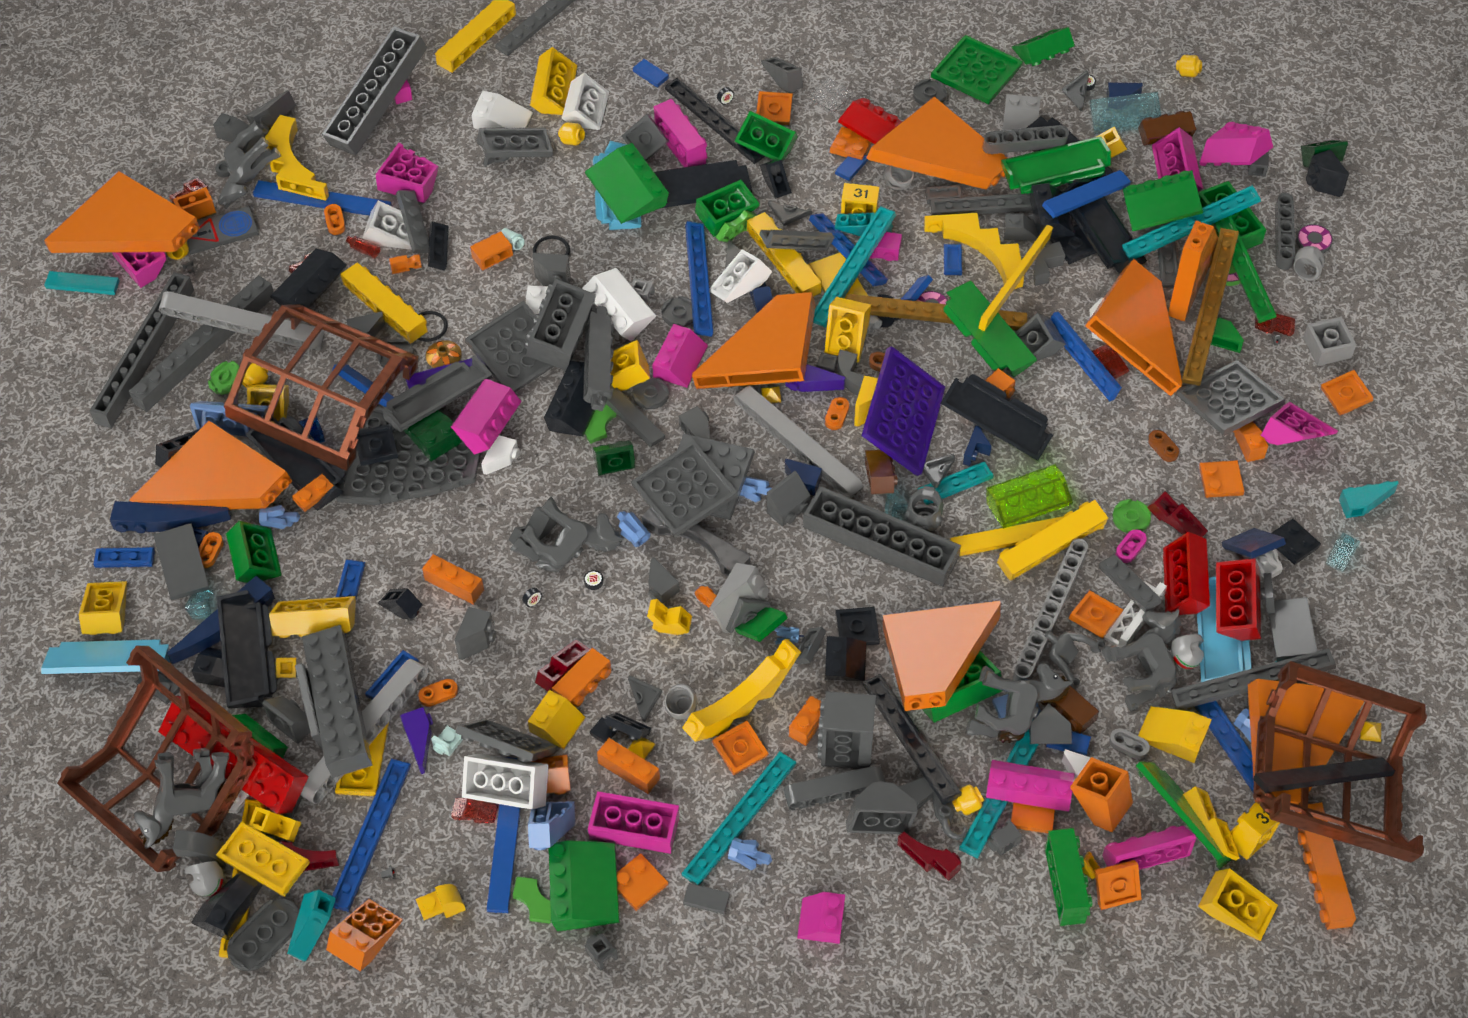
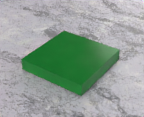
(762, 625)

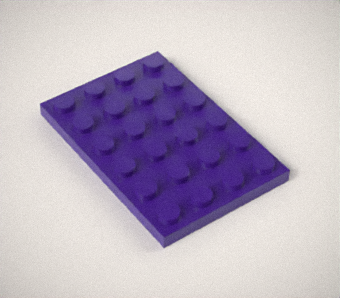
(903, 411)

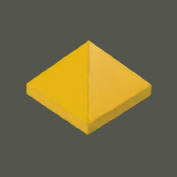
(772, 394)
(286, 667)
(1371, 731)
(641, 747)
(1090, 865)

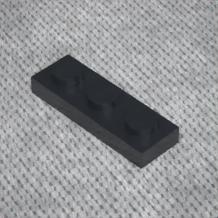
(438, 246)

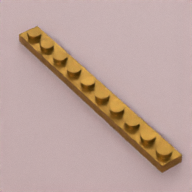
(1210, 307)
(924, 310)

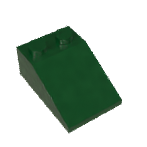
(434, 435)

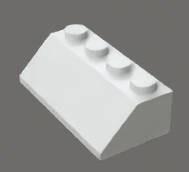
(623, 303)

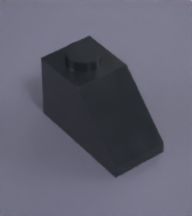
(776, 178)
(401, 603)

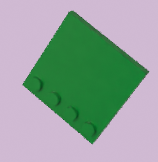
(976, 69)

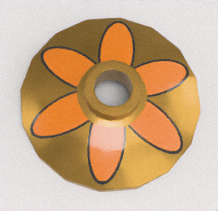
(437, 358)

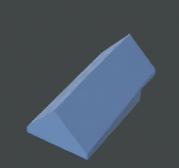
(215, 412)

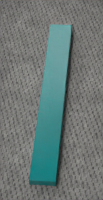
(1183, 227)
(854, 263)
(992, 808)
(738, 819)

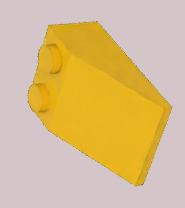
(847, 326)
(103, 608)
(1175, 731)
(1238, 903)

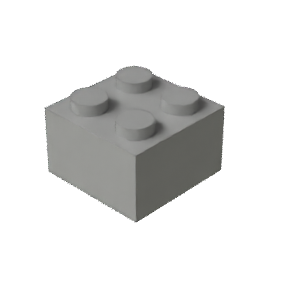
(1329, 341)

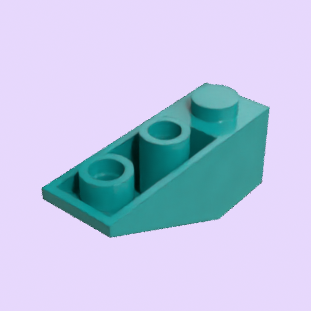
(855, 223)
(1363, 499)
(310, 923)

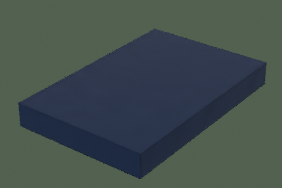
(1253, 543)

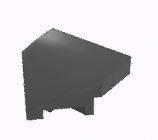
(1050, 728)

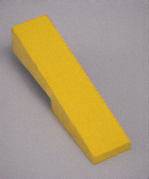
(1217, 828)

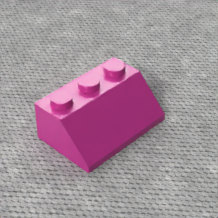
(679, 356)

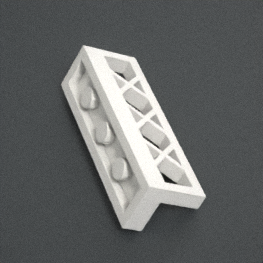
(1130, 631)

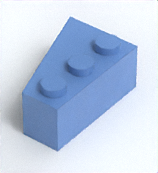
(550, 823)

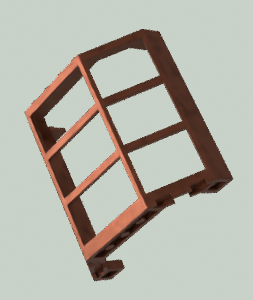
(344, 458)
(237, 742)
(1279, 807)

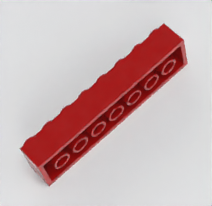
(272, 779)

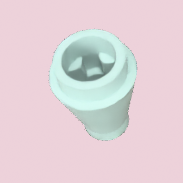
(514, 238)

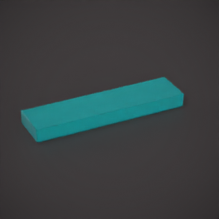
(82, 283)
(962, 480)

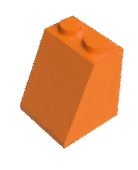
(1103, 793)

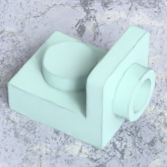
(446, 741)

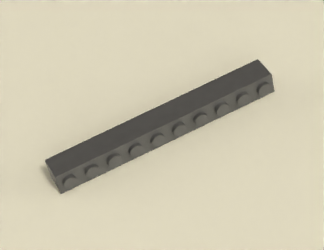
(196, 349)
(137, 356)

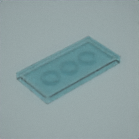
(1123, 111)

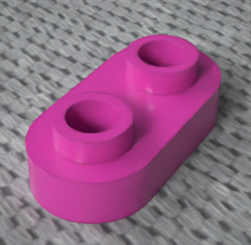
(1130, 547)

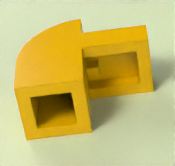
(669, 621)
(274, 824)
(443, 900)

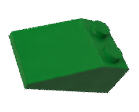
(724, 205)

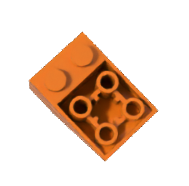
(362, 934)

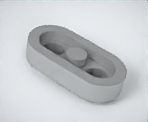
(1129, 743)

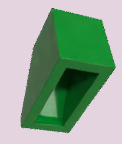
(1227, 336)

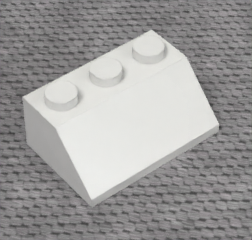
(585, 102)

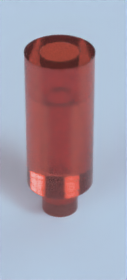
(363, 246)

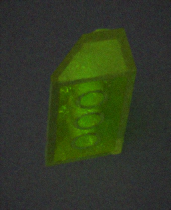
(1028, 496)

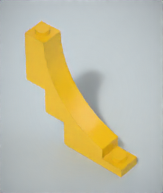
(291, 173)
(966, 230)
(739, 703)

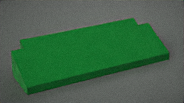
(1058, 164)
(998, 343)
(1174, 797)

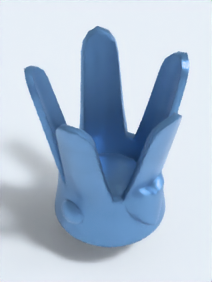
(790, 633)

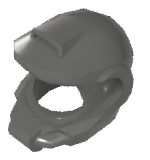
(925, 516)

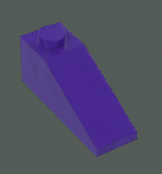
(818, 380)
(418, 731)

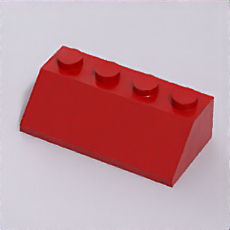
(868, 120)
(1186, 575)
(1238, 599)

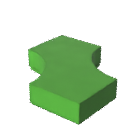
(732, 229)
(597, 427)
(527, 892)

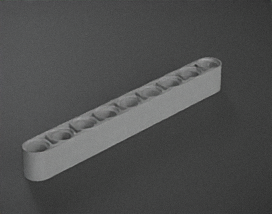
(234, 319)
(798, 441)
(1052, 604)
(375, 718)

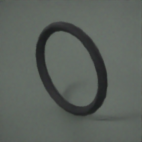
(552, 237)
(443, 331)

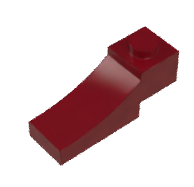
(1176, 515)
(560, 664)
(317, 859)
(945, 862)

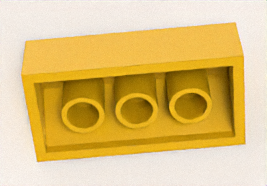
(552, 82)
(312, 616)

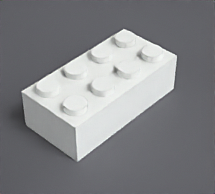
(505, 781)

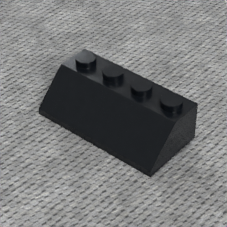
(310, 279)
(568, 410)

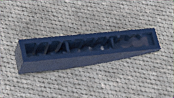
(162, 517)
(208, 631)

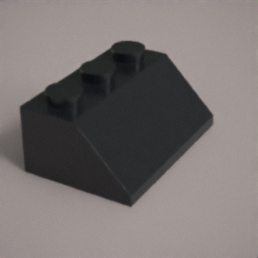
(1061, 224)

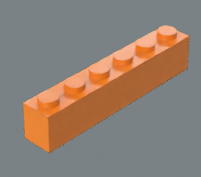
(1327, 877)

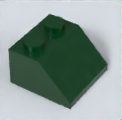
(1338, 147)
(614, 457)

